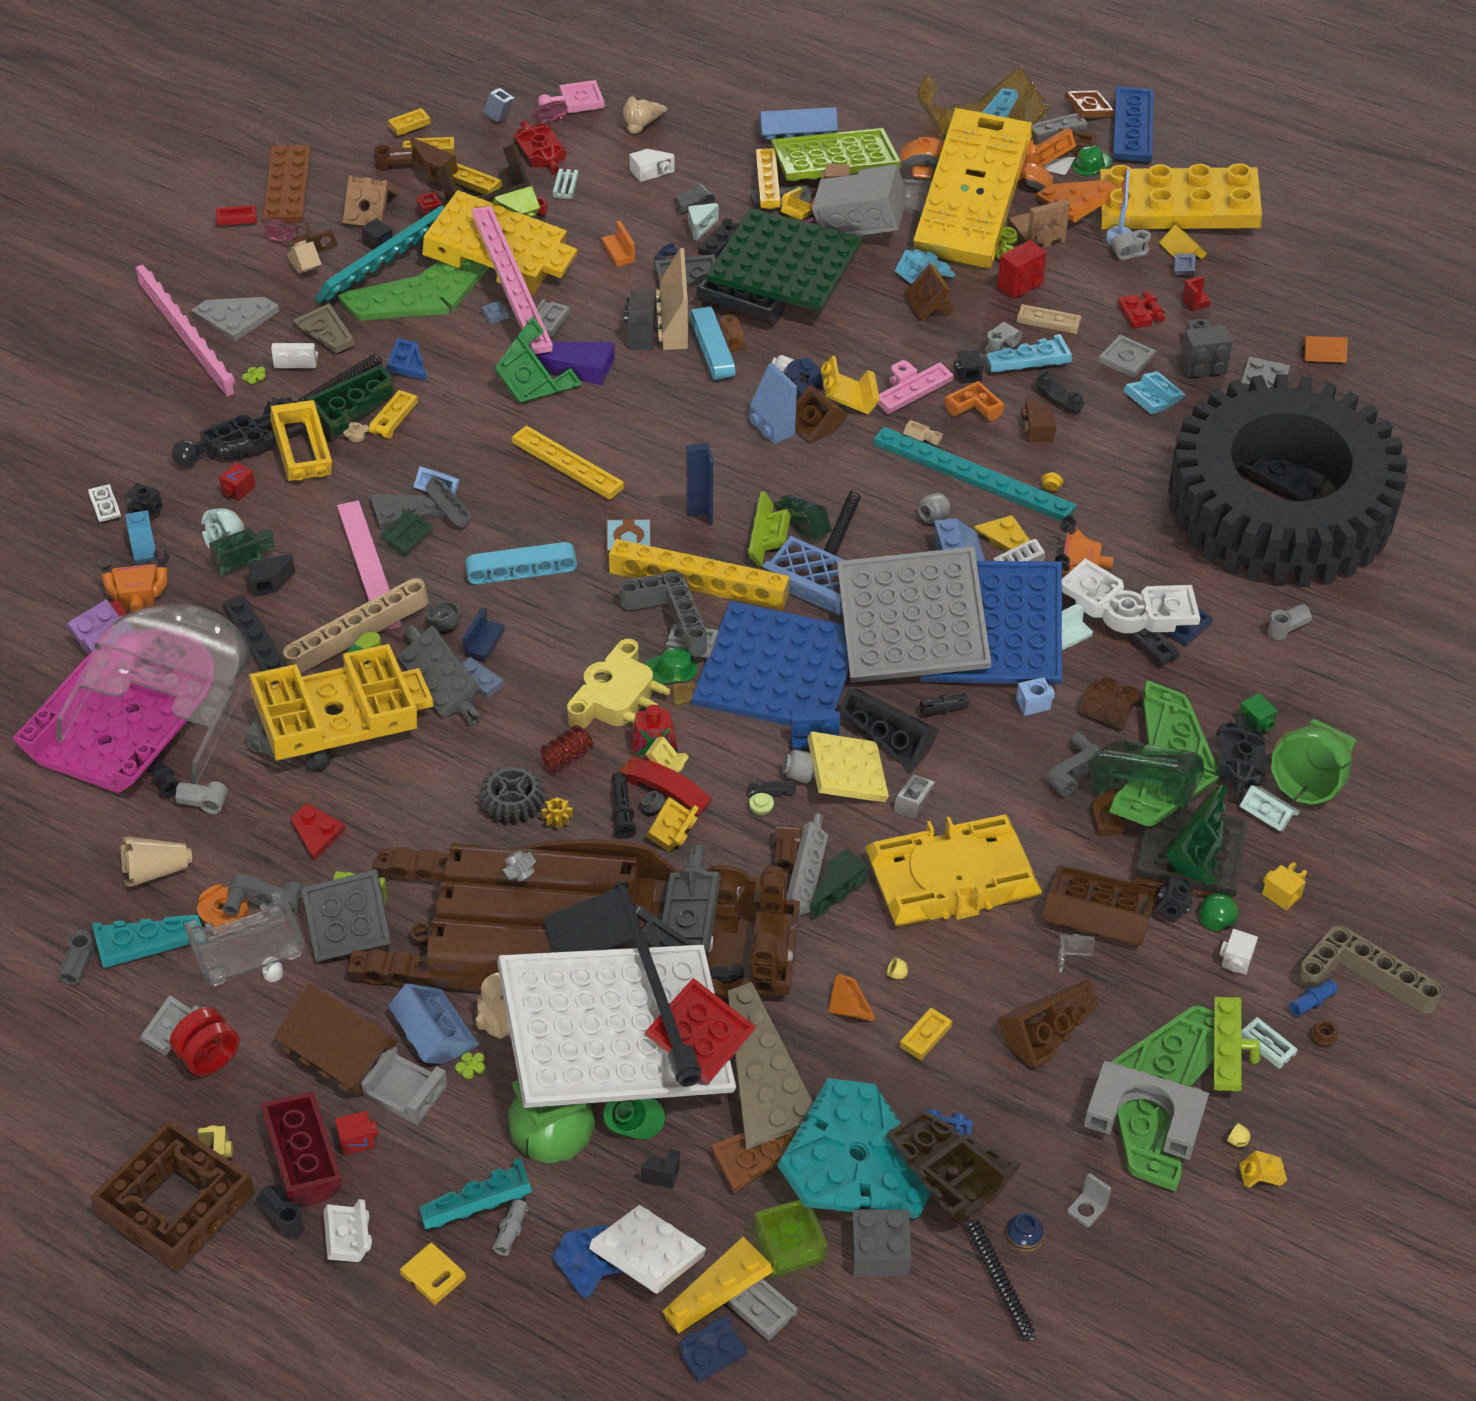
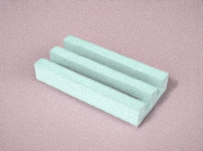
(566, 175)
(1267, 1048)

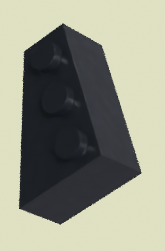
(640, 317)

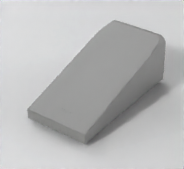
(913, 796)

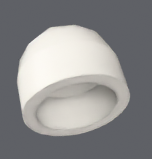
(274, 972)

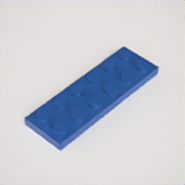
(1133, 124)

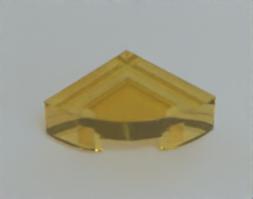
(683, 693)

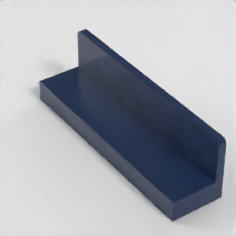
(699, 481)

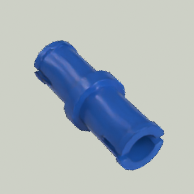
(1313, 997)

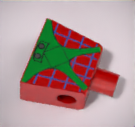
(649, 726)

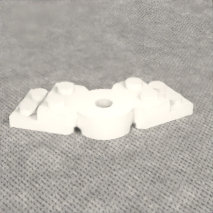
(1124, 610)

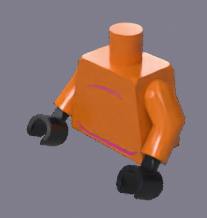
(1080, 547)
(136, 585)

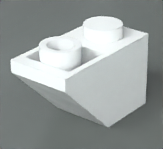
(651, 164)

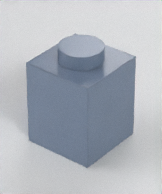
(498, 104)

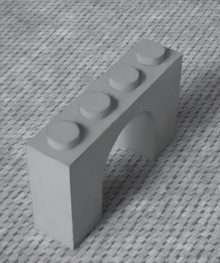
(1121, 1084)

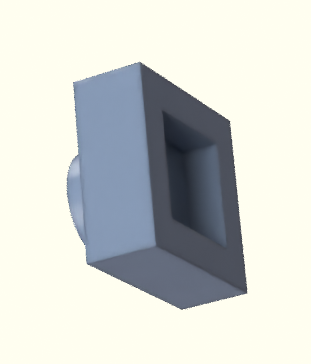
(1185, 264)
(495, 312)

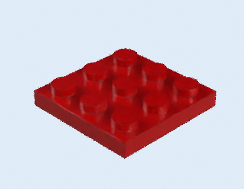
(706, 1025)

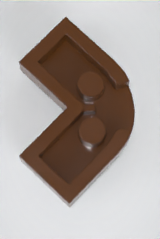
(1105, 821)

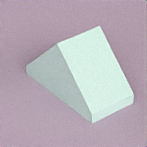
(702, 218)

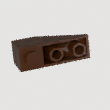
(432, 158)

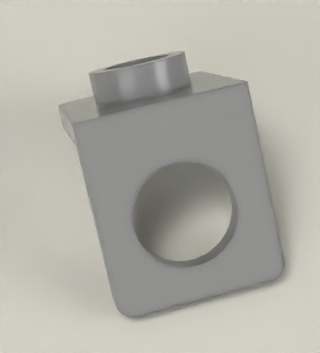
(1095, 1195)

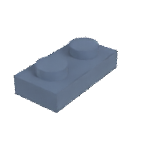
(487, 680)

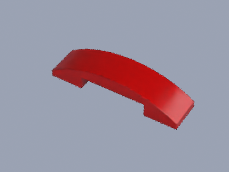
(667, 782)

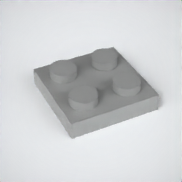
(1268, 369)

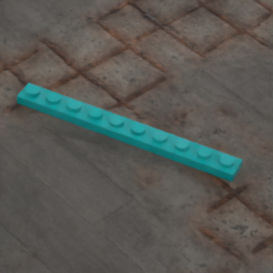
(974, 474)

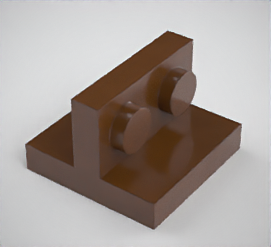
(929, 293)

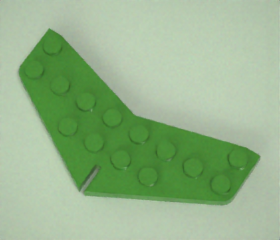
(430, 293)
(1170, 725)
(1173, 1052)

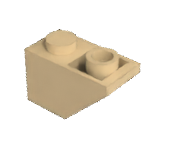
(304, 256)

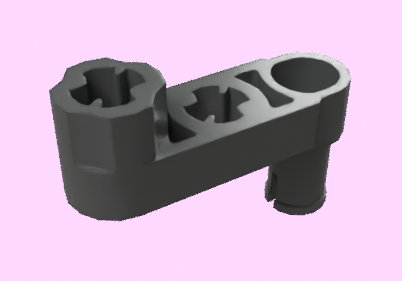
(1064, 775)
(259, 892)

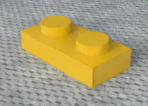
(409, 122)
(926, 1034)

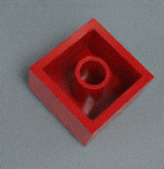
(1021, 269)

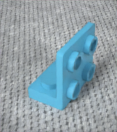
(916, 261)

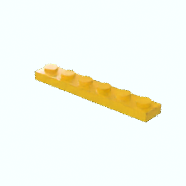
(768, 178)
(568, 462)

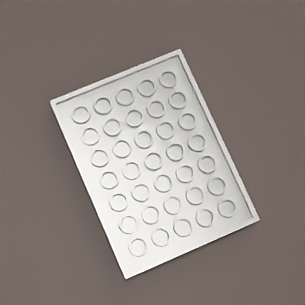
(584, 1023)

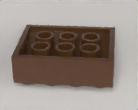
(1099, 905)

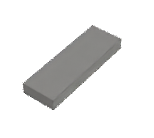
(1050, 127)

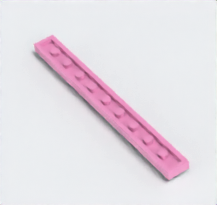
(509, 275)
(188, 333)

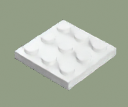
(647, 1248)

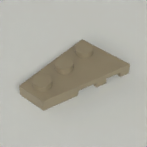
(326, 328)

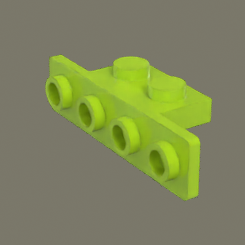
(769, 529)

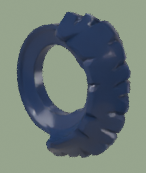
(667, 249)

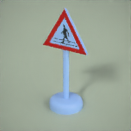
(1111, 232)

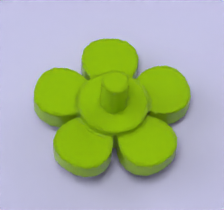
(254, 375)
(470, 1065)

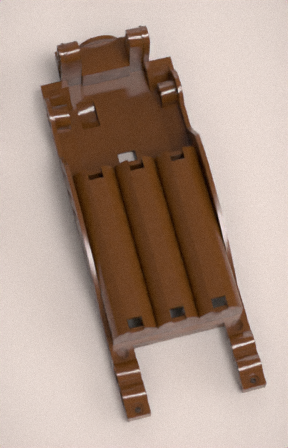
(493, 916)

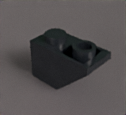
(270, 574)

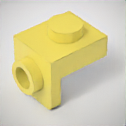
(664, 754)
(217, 1138)

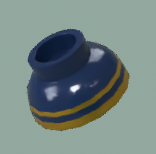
(1024, 1232)

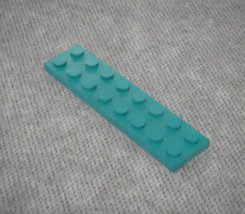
(371, 261)

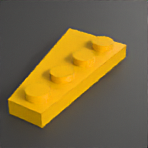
(721, 1282)

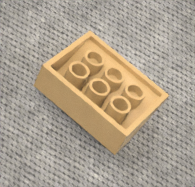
(673, 305)

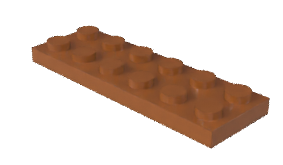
(287, 183)

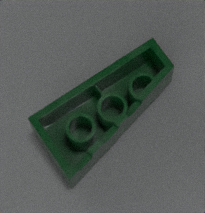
(352, 400)

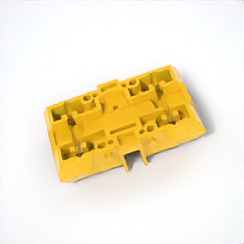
(952, 871)

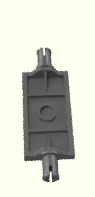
(443, 673)
(693, 900)

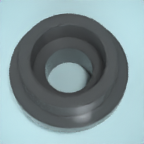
(652, 802)

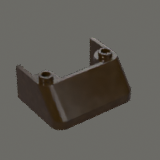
(512, 178)

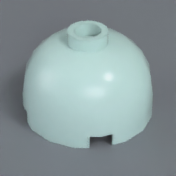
(220, 523)

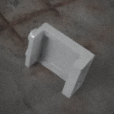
(403, 1086)

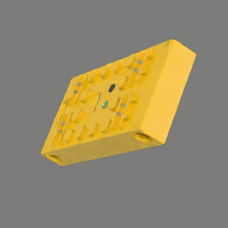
(969, 212)

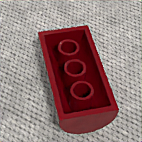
(302, 1148)

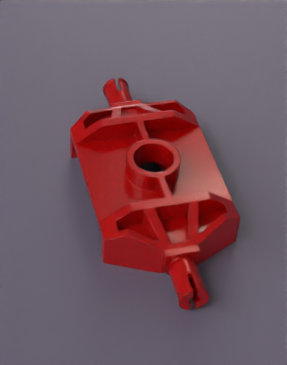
(540, 145)

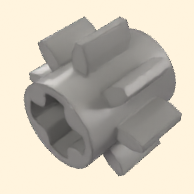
(519, 865)

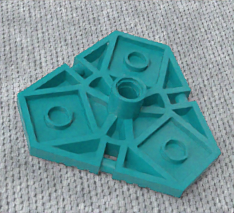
(847, 1153)

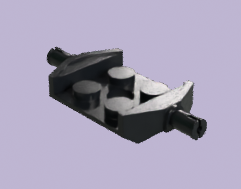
(1241, 767)

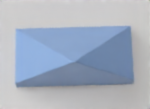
(426, 474)

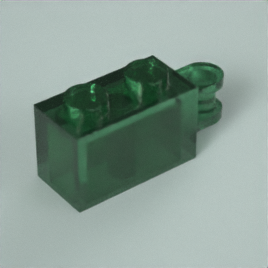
(239, 548)

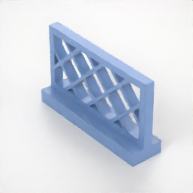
(805, 586)

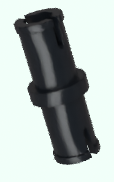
(944, 704)

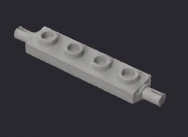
(808, 864)

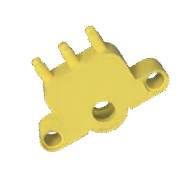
(616, 693)

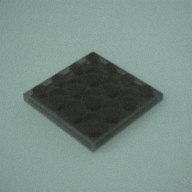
(1158, 838)

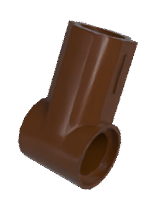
(387, 157)
(786, 843)

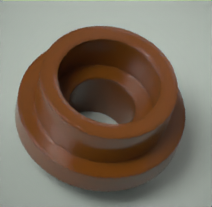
(1325, 1027)

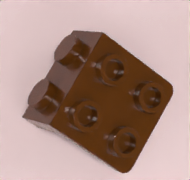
(1109, 702)

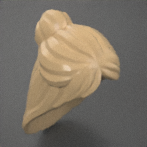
(640, 113)

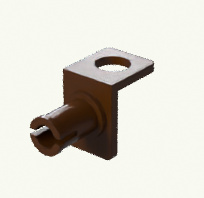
(316, 239)

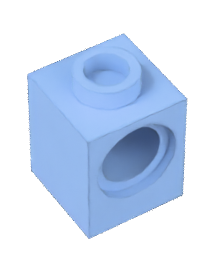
(1034, 696)

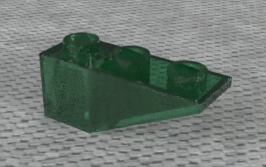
(806, 517)
(840, 878)

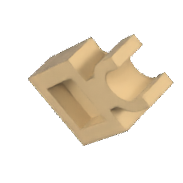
(922, 432)

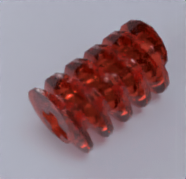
(565, 748)

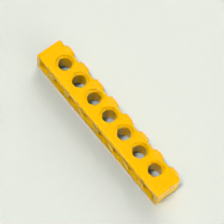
(702, 574)

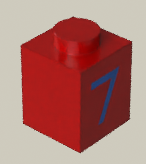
(237, 481)
(356, 1132)

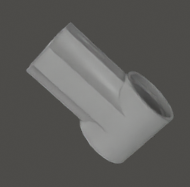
(1285, 621)
(209, 797)

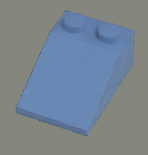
(774, 405)

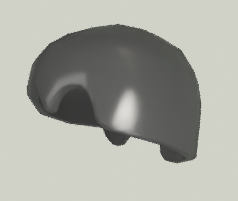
(444, 616)

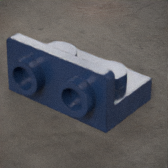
(711, 1349)

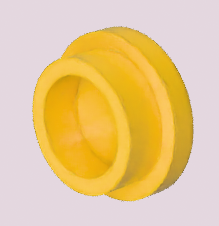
(1052, 481)

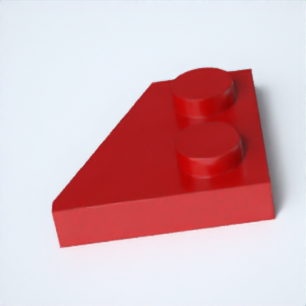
(316, 829)

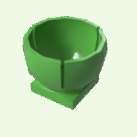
(1315, 760)
(552, 1131)

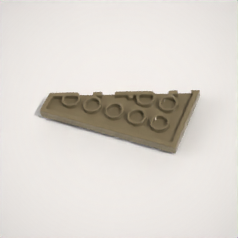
(767, 1080)

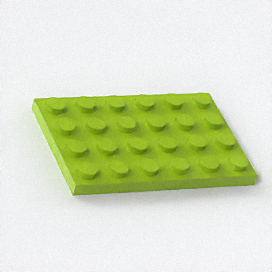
(808, 155)

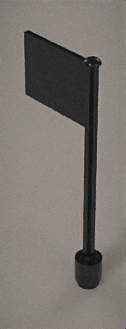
(607, 924)

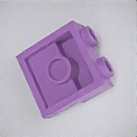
(92, 624)

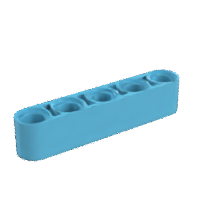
(712, 343)
(520, 563)

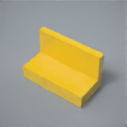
(1179, 242)

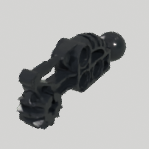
(235, 437)

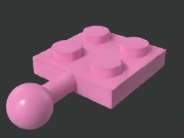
(577, 96)

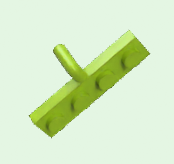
(1229, 1044)

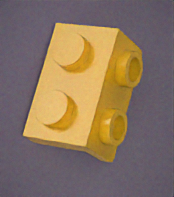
(794, 206)
(670, 825)

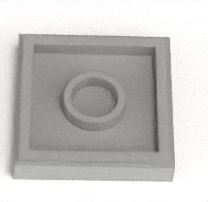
(1127, 356)

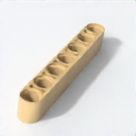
(347, 629)

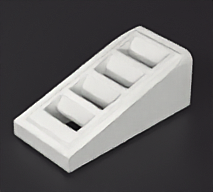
(1030, 549)

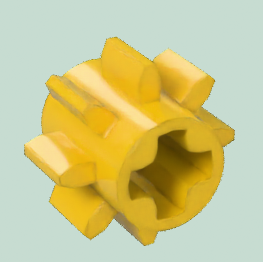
(557, 812)

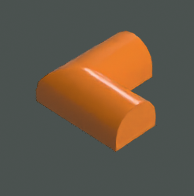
(975, 396)

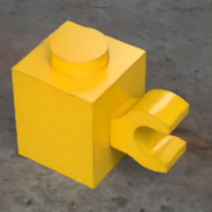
(1284, 885)

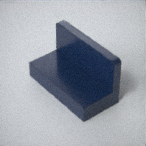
(482, 637)

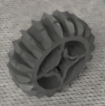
(512, 801)

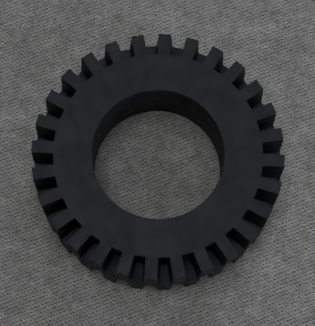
(1275, 532)

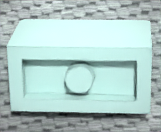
(1072, 626)
(1268, 807)

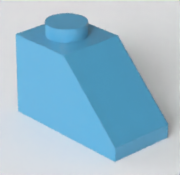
(141, 536)

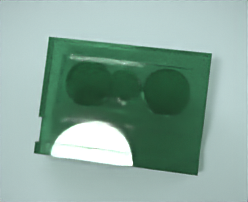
(406, 532)

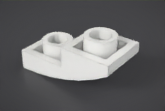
(104, 503)

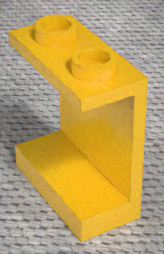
(858, 395)

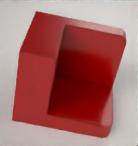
(1193, 294)

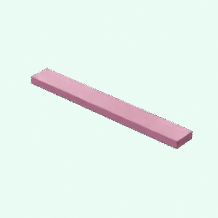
(364, 552)

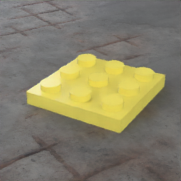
(847, 767)

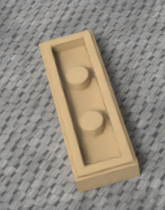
(1049, 319)

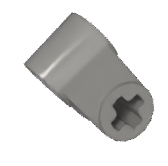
(1130, 245)
(1002, 337)

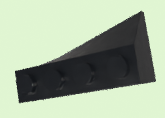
(894, 729)

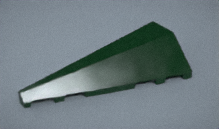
(1196, 846)

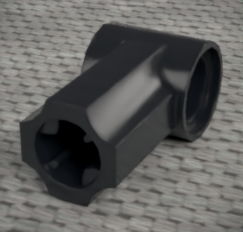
(280, 1211)

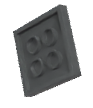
(346, 916)

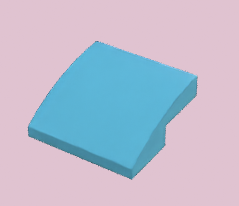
(1154, 392)

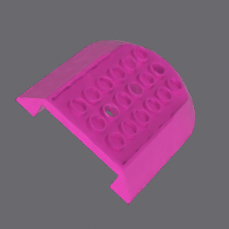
(102, 718)

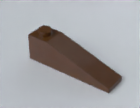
(1044, 1024)

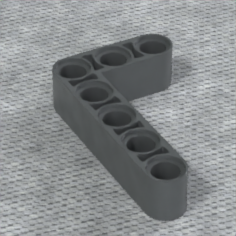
(671, 590)

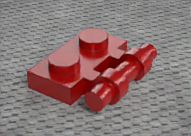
(1136, 312)

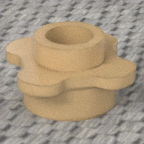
(356, 432)

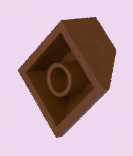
(817, 415)

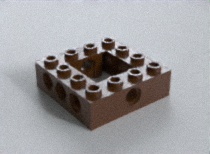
(170, 1149)

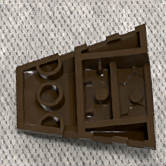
(951, 1165)

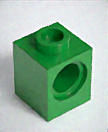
(1259, 713)

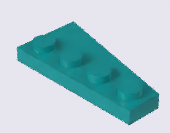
(477, 1196)

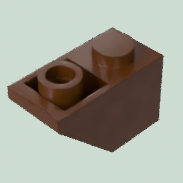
(1038, 422)

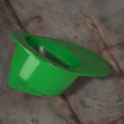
(1090, 161)
(672, 666)
(634, 1117)

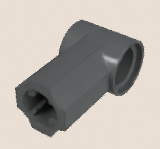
(697, 196)
(76, 957)

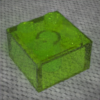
(790, 1237)

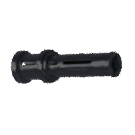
(163, 777)
(623, 813)

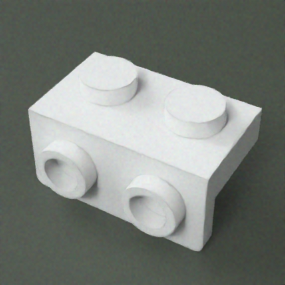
(294, 355)
(347, 1232)

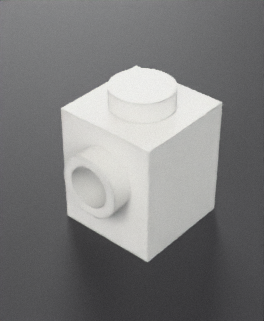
(1238, 951)

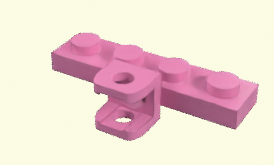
(912, 386)

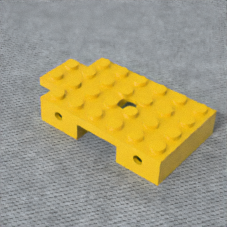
(534, 244)
(373, 698)

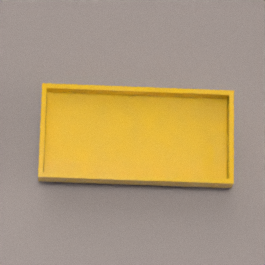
(1184, 197)

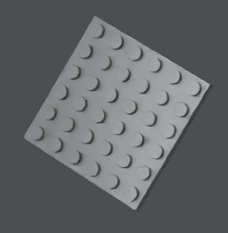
(913, 614)

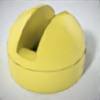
(897, 969)
(1239, 1136)

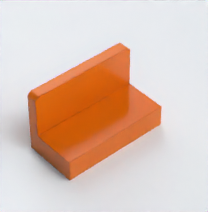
(620, 246)
(1325, 349)

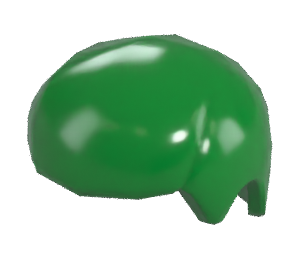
(1218, 912)

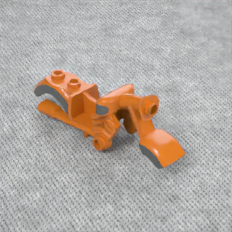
(930, 150)

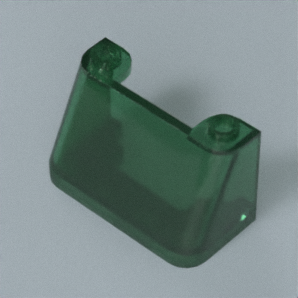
(1172, 768)

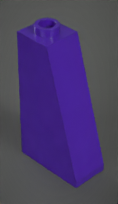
(587, 360)

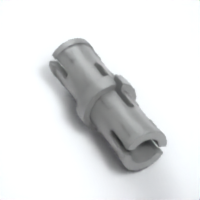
(510, 1227)

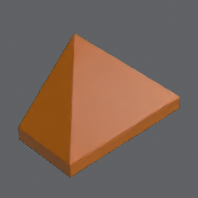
(849, 1000)

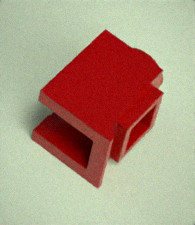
(427, 202)

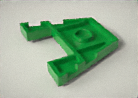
(524, 372)

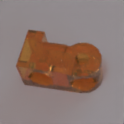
(732, 333)

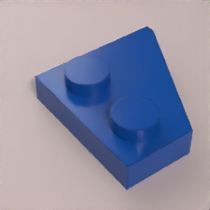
(406, 360)

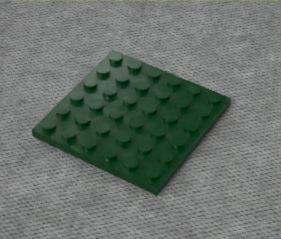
(785, 259)

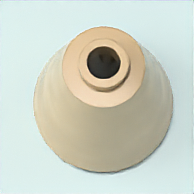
(152, 859)

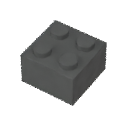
(1206, 351)
(881, 1243)

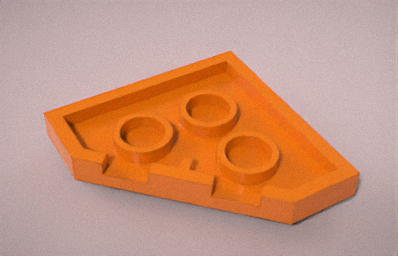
(1082, 196)

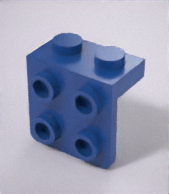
(580, 1263)

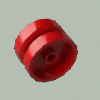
(204, 1041)

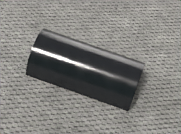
(741, 302)

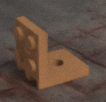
(366, 190)
(1042, 223)

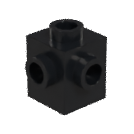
(143, 498)
(1173, 898)

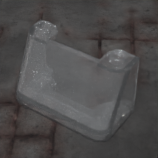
(246, 942)

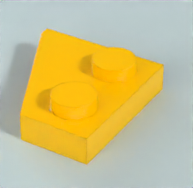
(1003, 533)

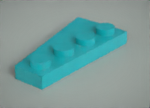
(136, 940)

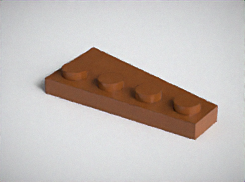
(745, 1166)

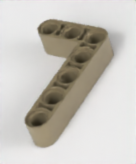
(1371, 963)

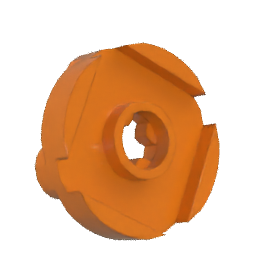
(208, 907)

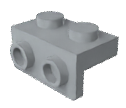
(160, 1028)

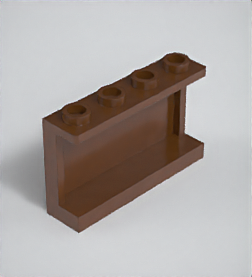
(332, 1038)

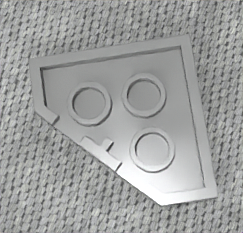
(236, 315)

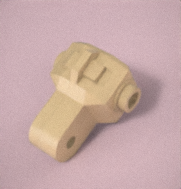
(492, 1008)

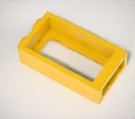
(305, 413)

